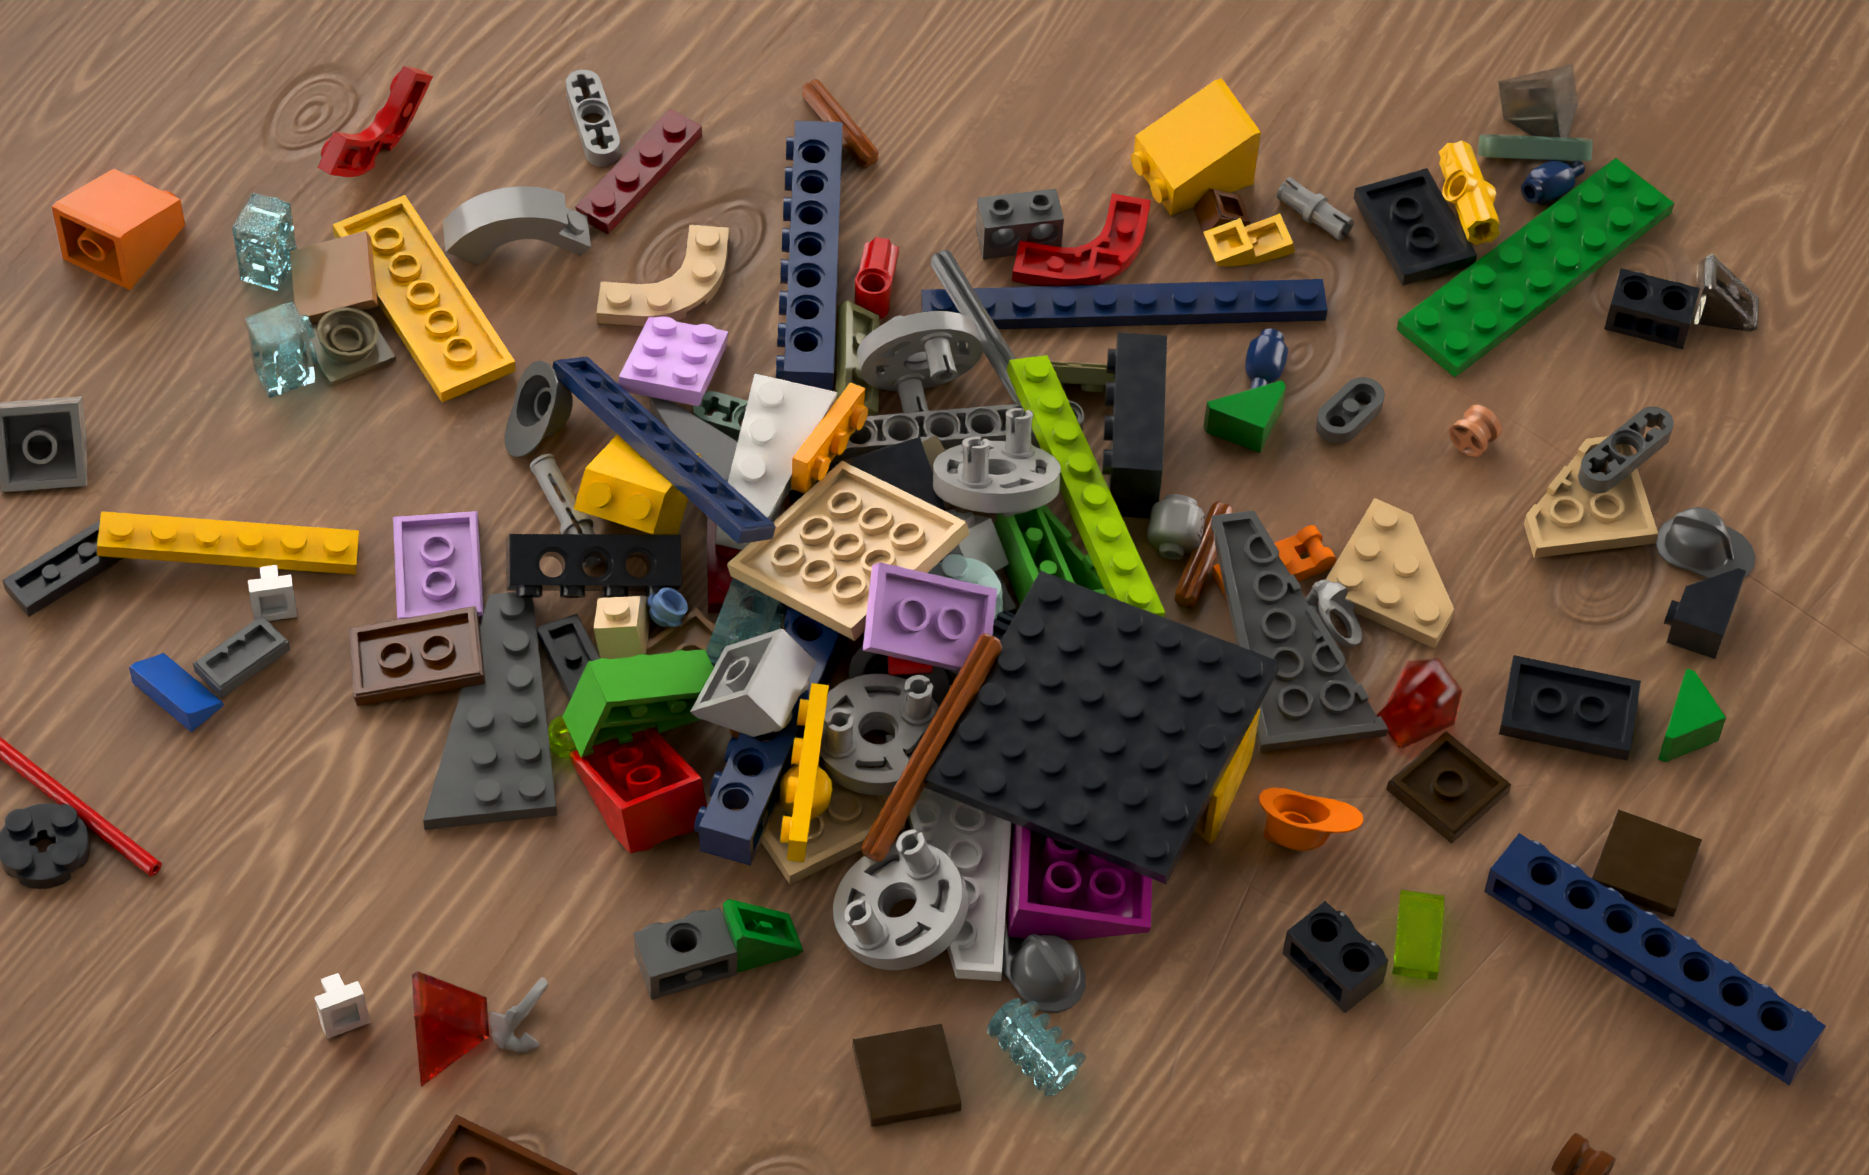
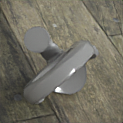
(1332, 597)
(504, 1025)

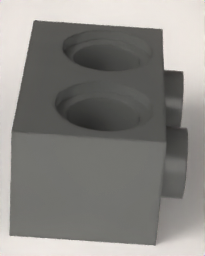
(1016, 218)

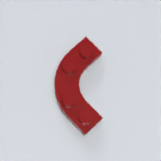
(355, 153)
(1092, 262)

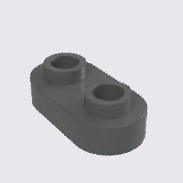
(1347, 413)

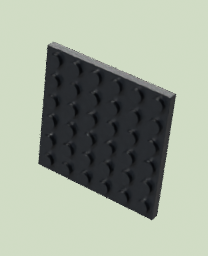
(1103, 726)

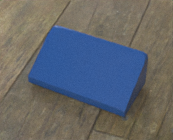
(175, 690)

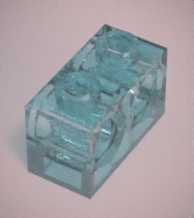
(264, 241)
(282, 348)
(742, 617)

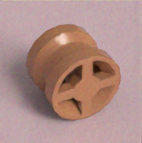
(1475, 430)

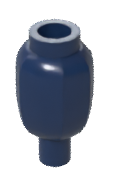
(1550, 181)
(1266, 358)

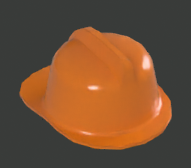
(1305, 820)

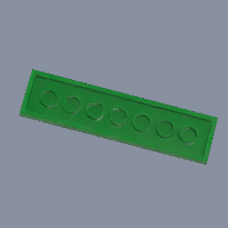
(1534, 267)

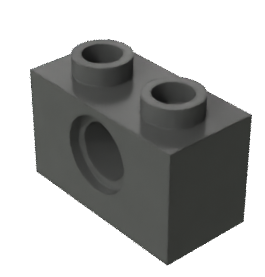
(672, 971)

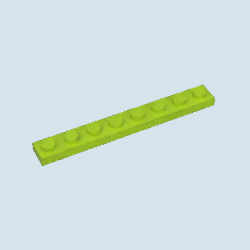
(1083, 484)

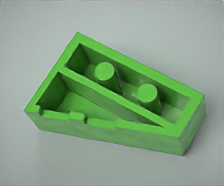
(1042, 543)
(635, 695)

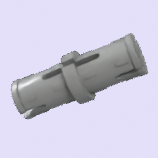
(1315, 208)

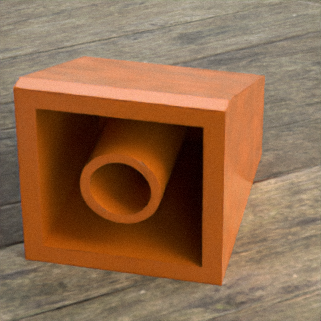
(117, 226)

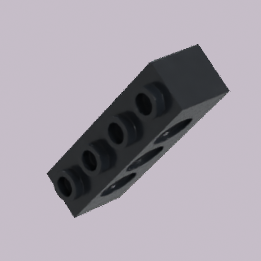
(525, 551)

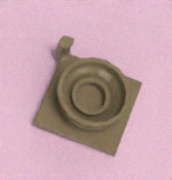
(349, 344)

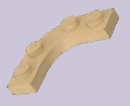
(673, 297)

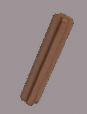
(831, 111)
(1199, 561)

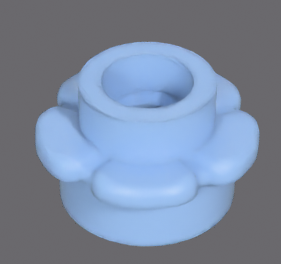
(667, 607)

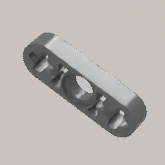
(1620, 465)

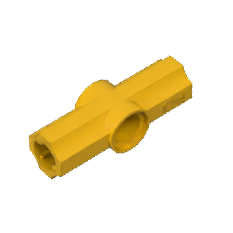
(1469, 192)

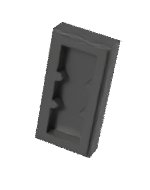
(241, 656)

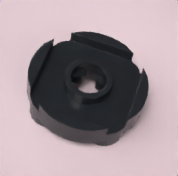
(37, 823)

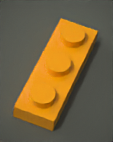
(829, 438)

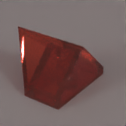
(1421, 702)
(446, 1023)

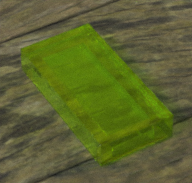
(1418, 934)

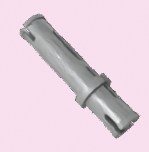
(549, 474)

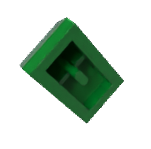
(1246, 416)
(1694, 720)
(760, 934)

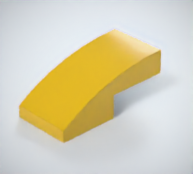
(1255, 243)

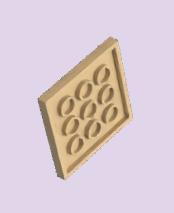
(833, 538)

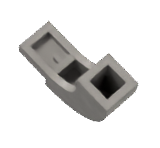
(513, 215)

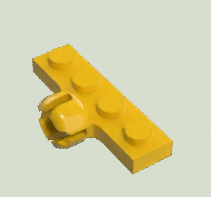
(805, 787)

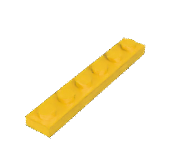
(227, 543)

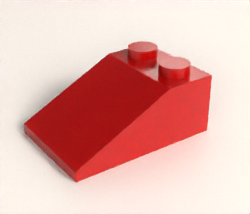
(642, 789)

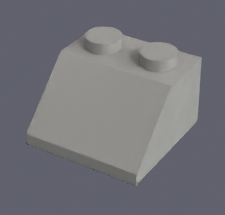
(43, 444)
(756, 684)

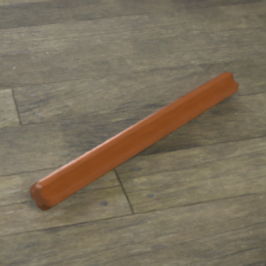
(911, 780)

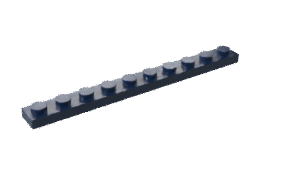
(1145, 303)

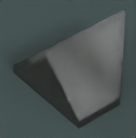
(1541, 101)
(1723, 298)

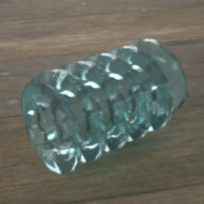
(1034, 1047)

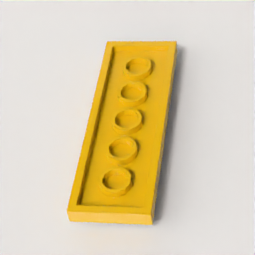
(429, 301)

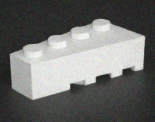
(773, 429)

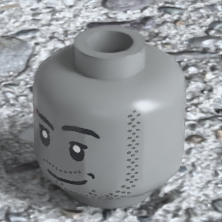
(1175, 526)

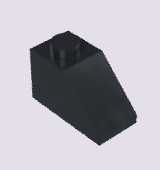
(1704, 613)

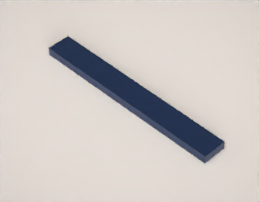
(664, 450)

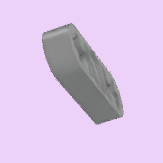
(588, 131)

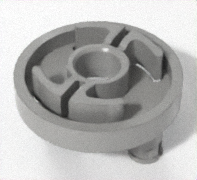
(919, 354)
(998, 473)
(874, 703)
(907, 872)

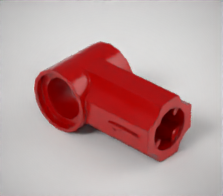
(876, 276)

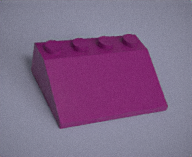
(1072, 892)

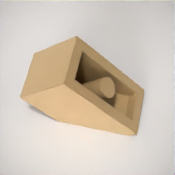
(622, 626)

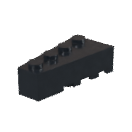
(1136, 422)

